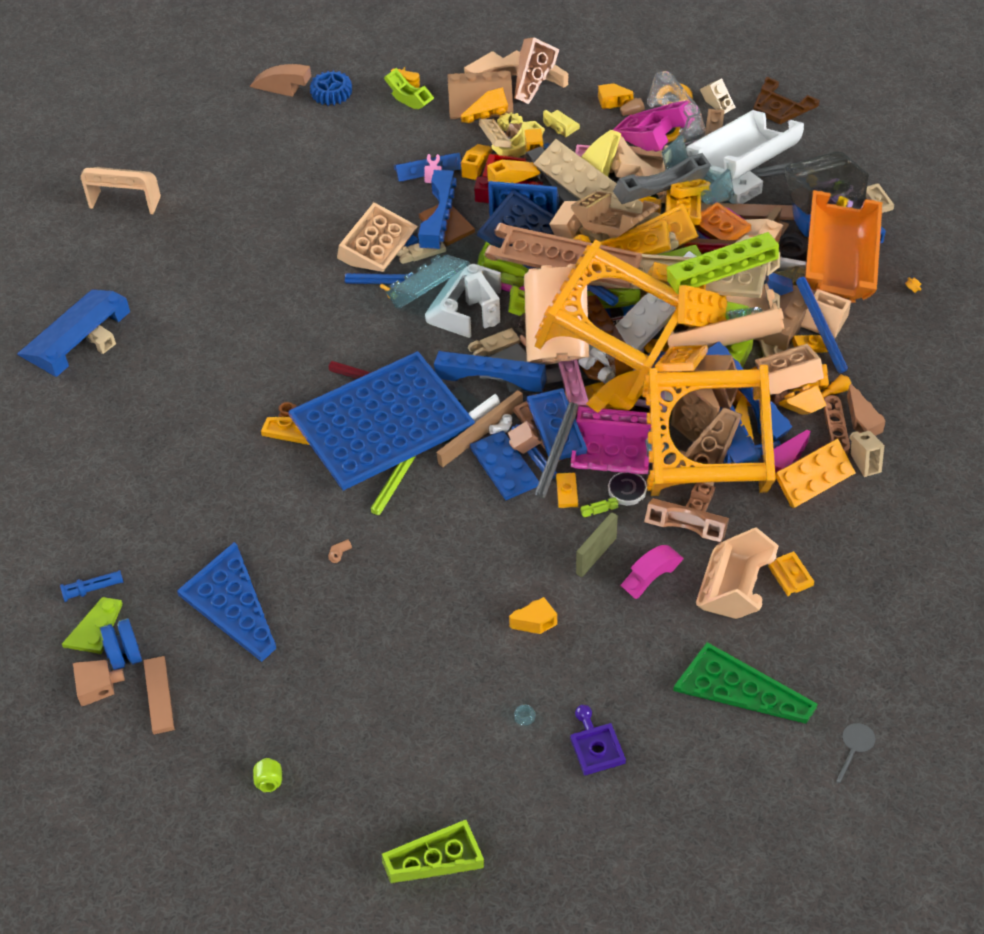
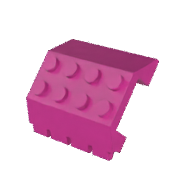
(613, 441)

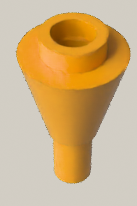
(839, 385)

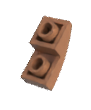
(700, 496)

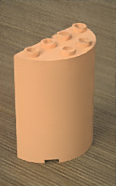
(540, 289)

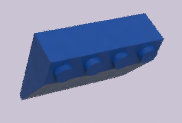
(543, 196)

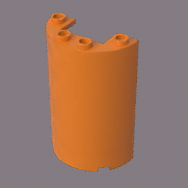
(843, 248)

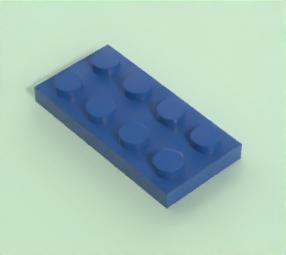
(548, 412)
(504, 465)

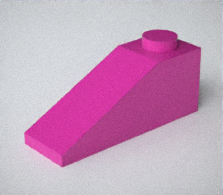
(790, 451)

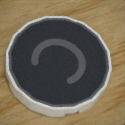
(627, 488)

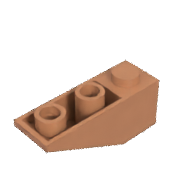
(863, 414)

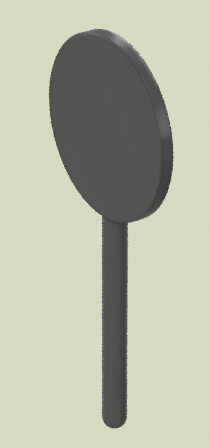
(857, 738)

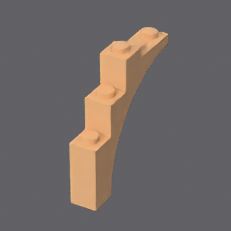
(495, 63)
(628, 163)

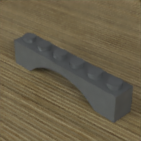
(637, 187)

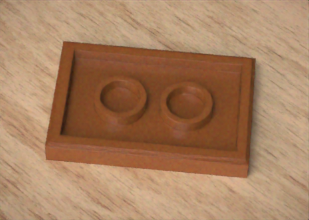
(457, 225)

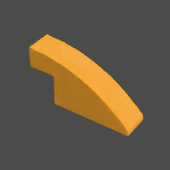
(616, 393)

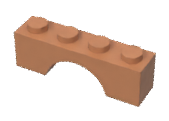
(704, 523)

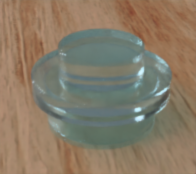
(524, 715)

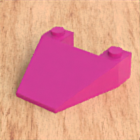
(650, 127)

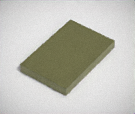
(596, 544)

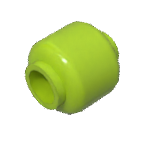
(267, 775)

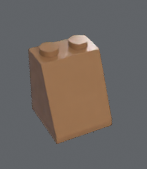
(724, 396)

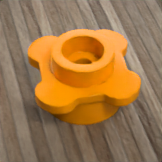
(913, 284)

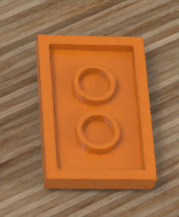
(722, 223)

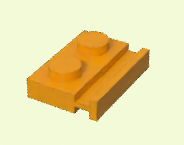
(791, 573)

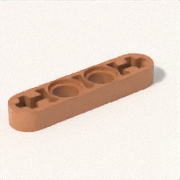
(836, 425)

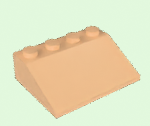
(375, 239)

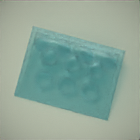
(425, 279)

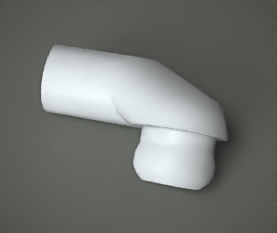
(504, 425)

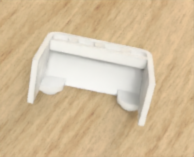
(443, 310)

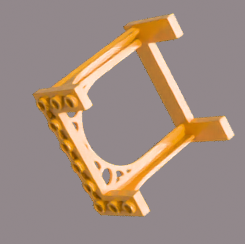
(564, 323)
(668, 475)

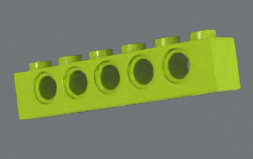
(723, 262)

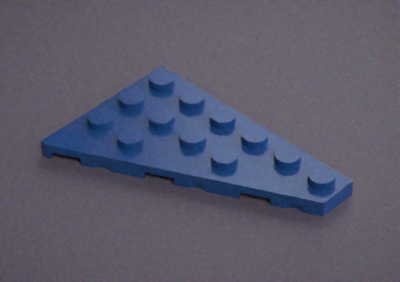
(229, 601)

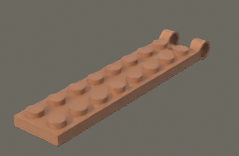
(543, 249)

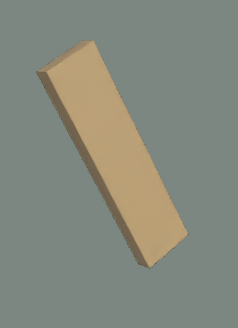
(494, 133)

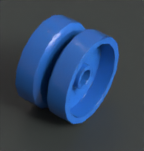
(120, 644)

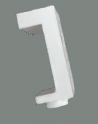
(479, 290)

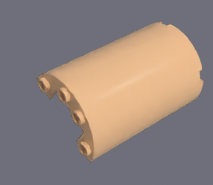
(736, 329)

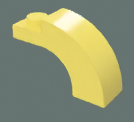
(518, 141)

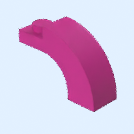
(649, 567)

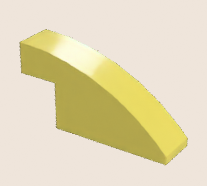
(602, 151)

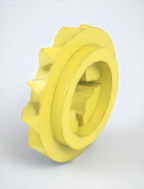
(503, 120)

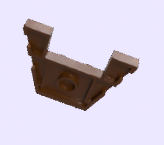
(778, 107)

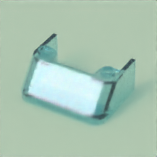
(720, 188)

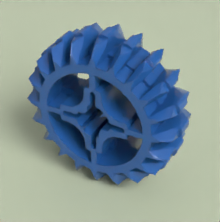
(330, 87)

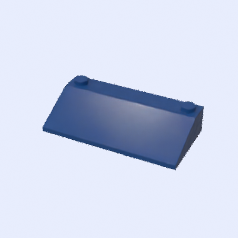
(72, 327)

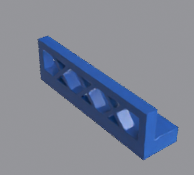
(417, 168)

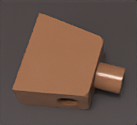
(95, 680)

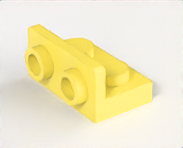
(560, 122)

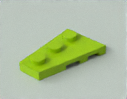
(87, 634)

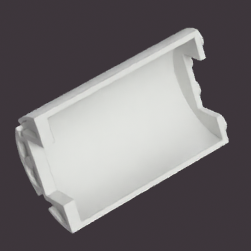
(744, 144)

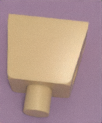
(867, 452)

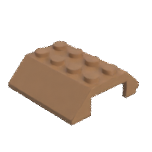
(598, 216)

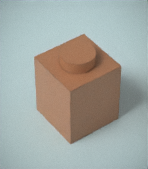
(524, 437)

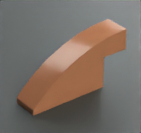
(283, 79)

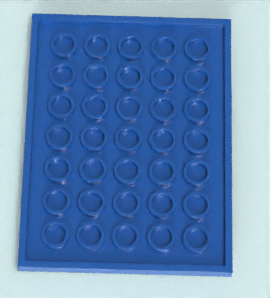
(380, 420)

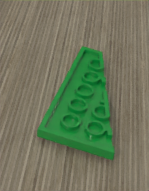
(732, 682)

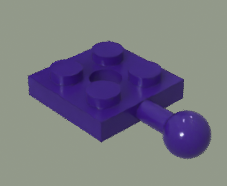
(598, 736)

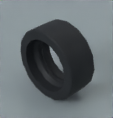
(795, 241)

